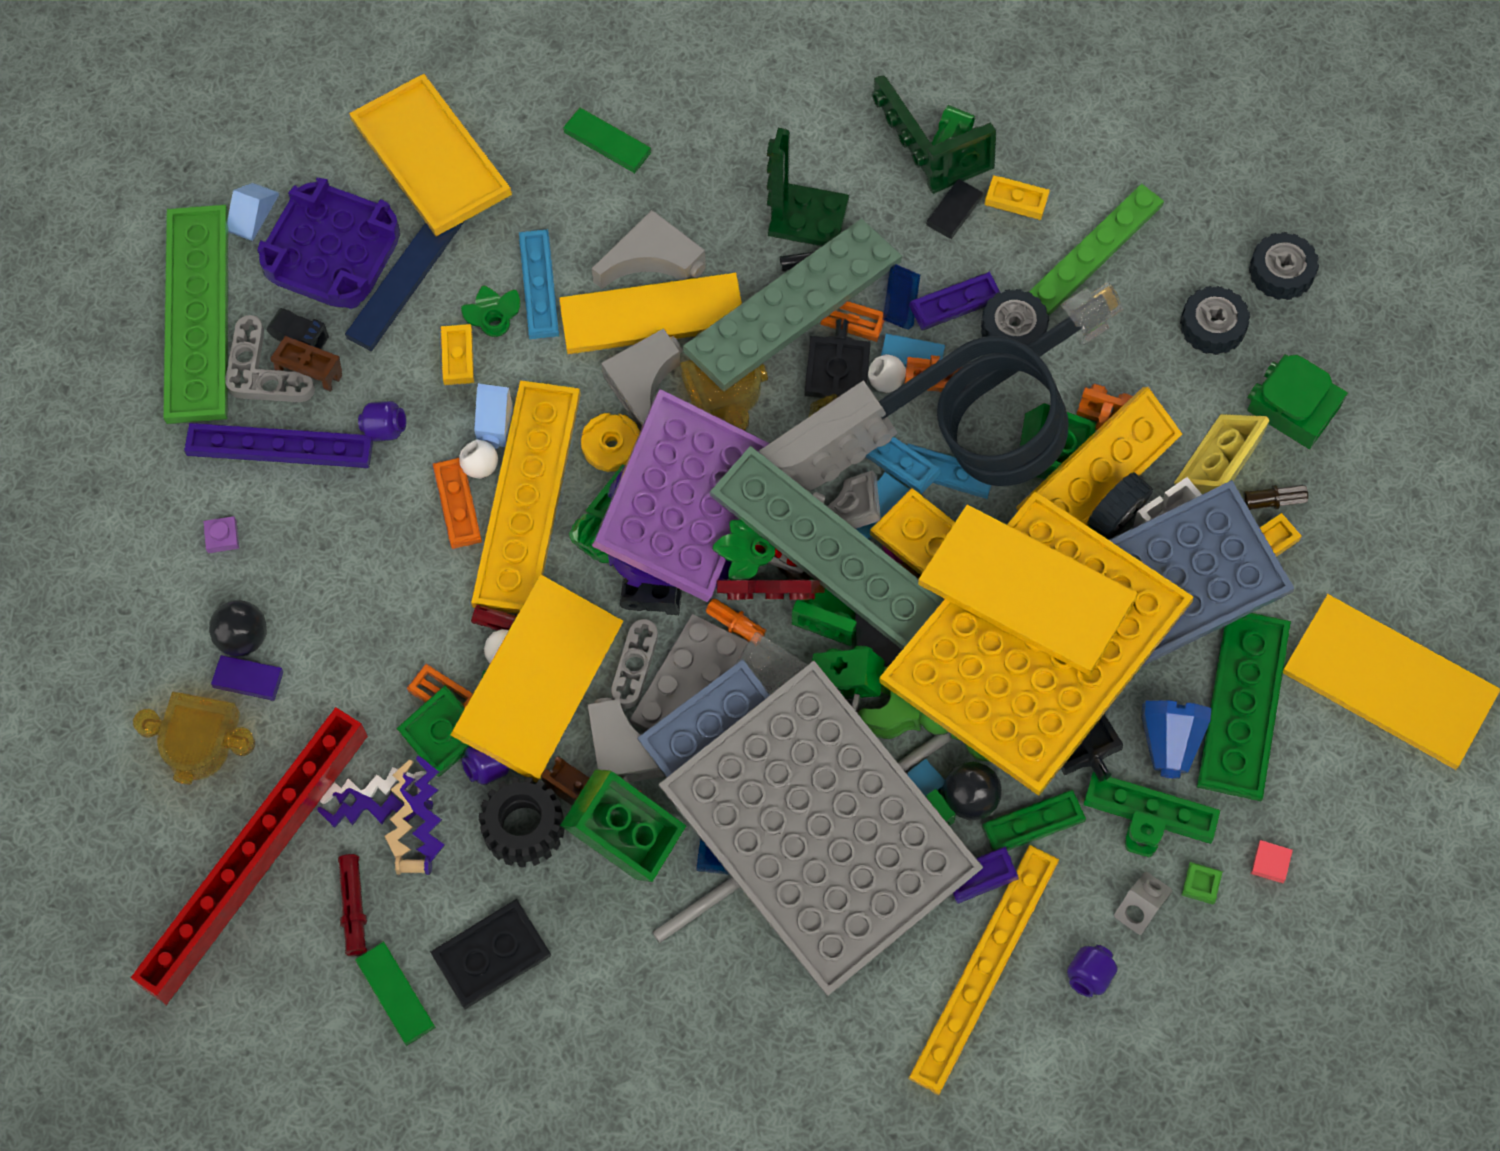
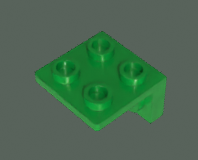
(826, 617)

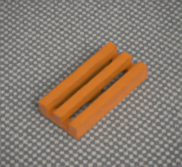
(856, 330)
(419, 679)

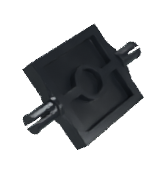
(836, 363)
(1097, 745)

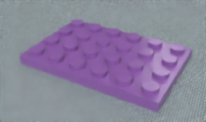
(663, 501)

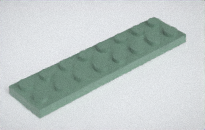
(792, 304)
(826, 547)

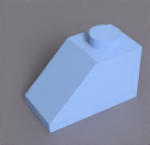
(493, 414)

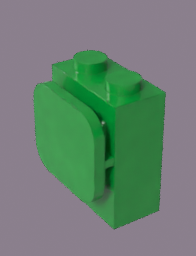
(1297, 399)

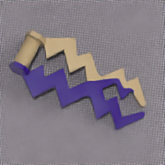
(415, 804)

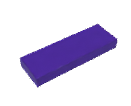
(954, 301)

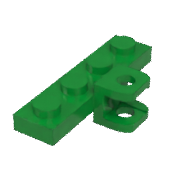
(1151, 813)

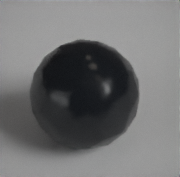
(237, 628)
(972, 790)

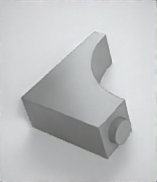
(651, 247)
(639, 371)
(618, 744)

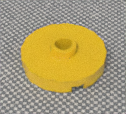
(605, 429)

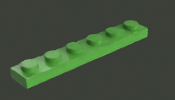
(1097, 248)

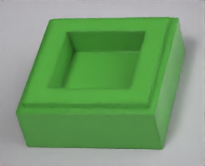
(1202, 883)

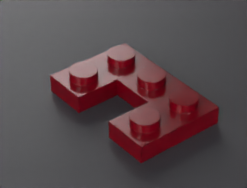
(772, 588)

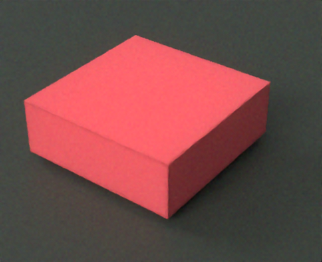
(1271, 861)

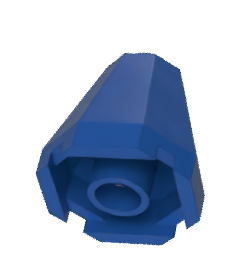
(1174, 734)

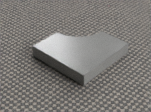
(858, 500)

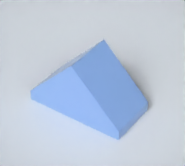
(249, 209)

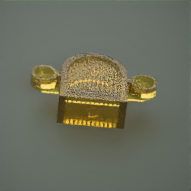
(729, 404)
(195, 735)

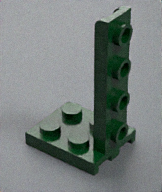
(947, 161)
(797, 210)

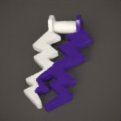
(365, 801)

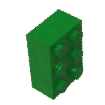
(623, 825)

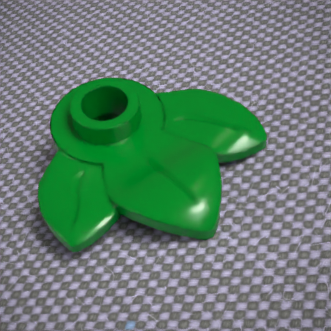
(491, 308)
(741, 551)

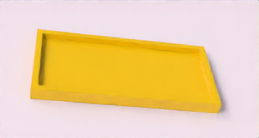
(430, 154)
(1028, 589)
(537, 678)
(1391, 681)

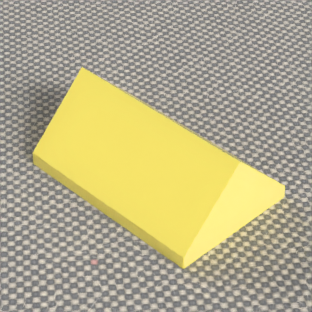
(1224, 451)

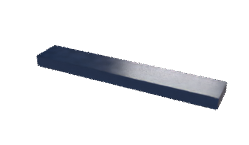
(398, 286)

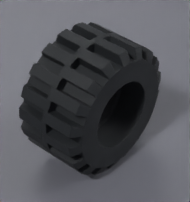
(517, 796)

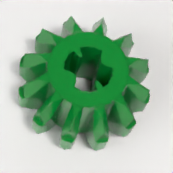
(583, 536)

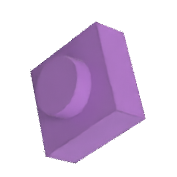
(221, 534)

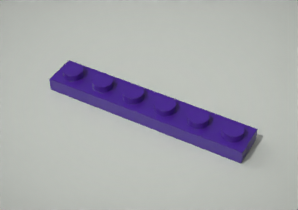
(278, 445)

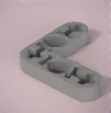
(257, 377)

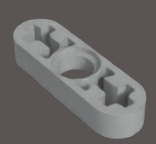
(648, 645)

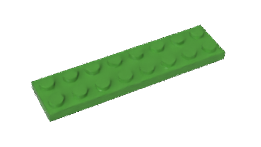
(196, 315)

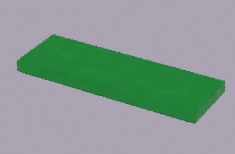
(1244, 706)

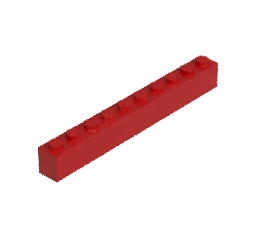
(249, 856)

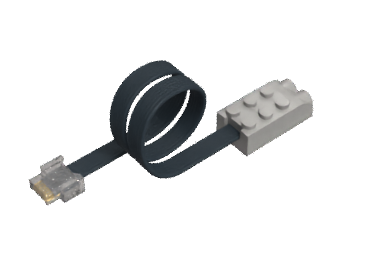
(860, 423)

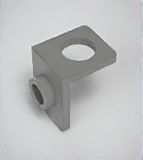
(1149, 896)

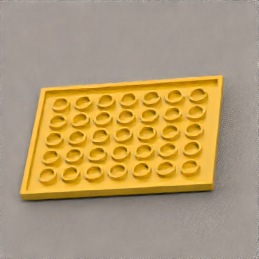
(1014, 698)

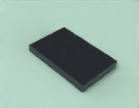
(490, 954)

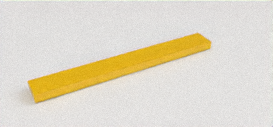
(983, 970)

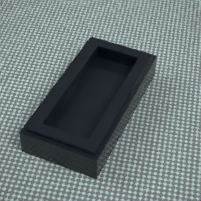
(954, 208)

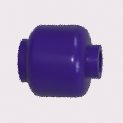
(382, 421)
(482, 767)
(1092, 970)

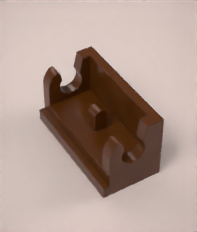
(307, 361)
(565, 780)

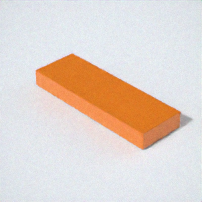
(457, 504)

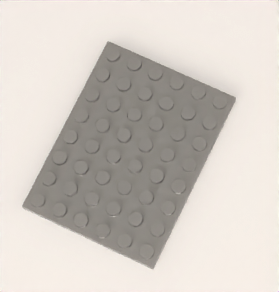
(820, 827)

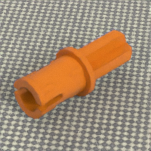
(733, 620)

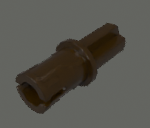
(1276, 497)

